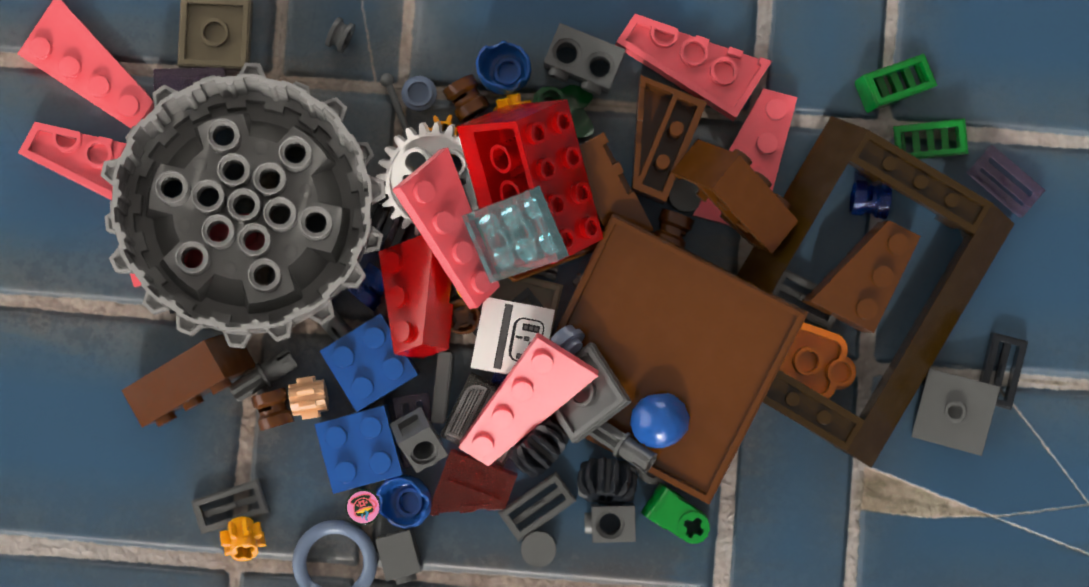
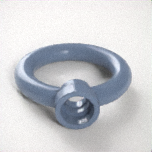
(329, 527)

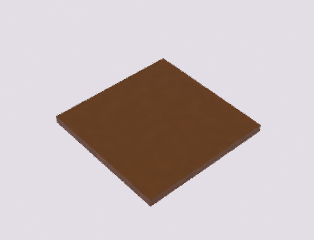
(687, 332)

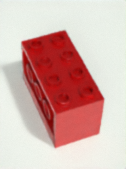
(528, 149)

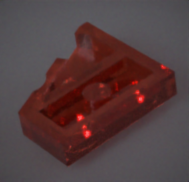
(471, 485)

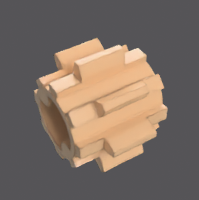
(308, 397)

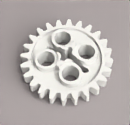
(426, 143)

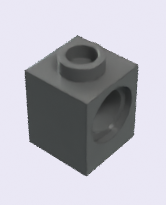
(418, 439)
(624, 533)
(399, 555)

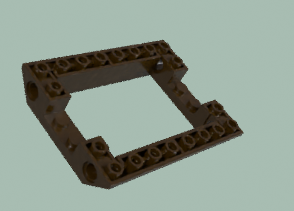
(955, 207)

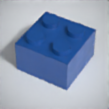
(367, 364)
(360, 449)

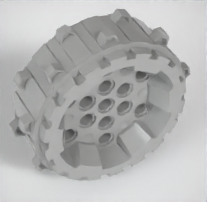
(180, 146)

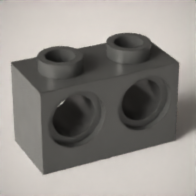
(587, 50)

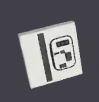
(506, 332)

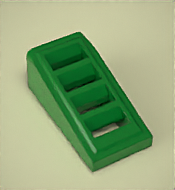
(875, 93)
(929, 127)

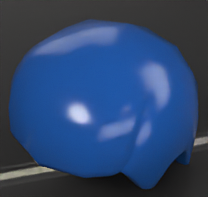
(503, 67)
(659, 420)
(404, 501)

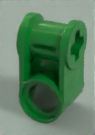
(671, 511)

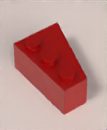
(416, 299)

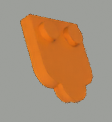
(820, 361)

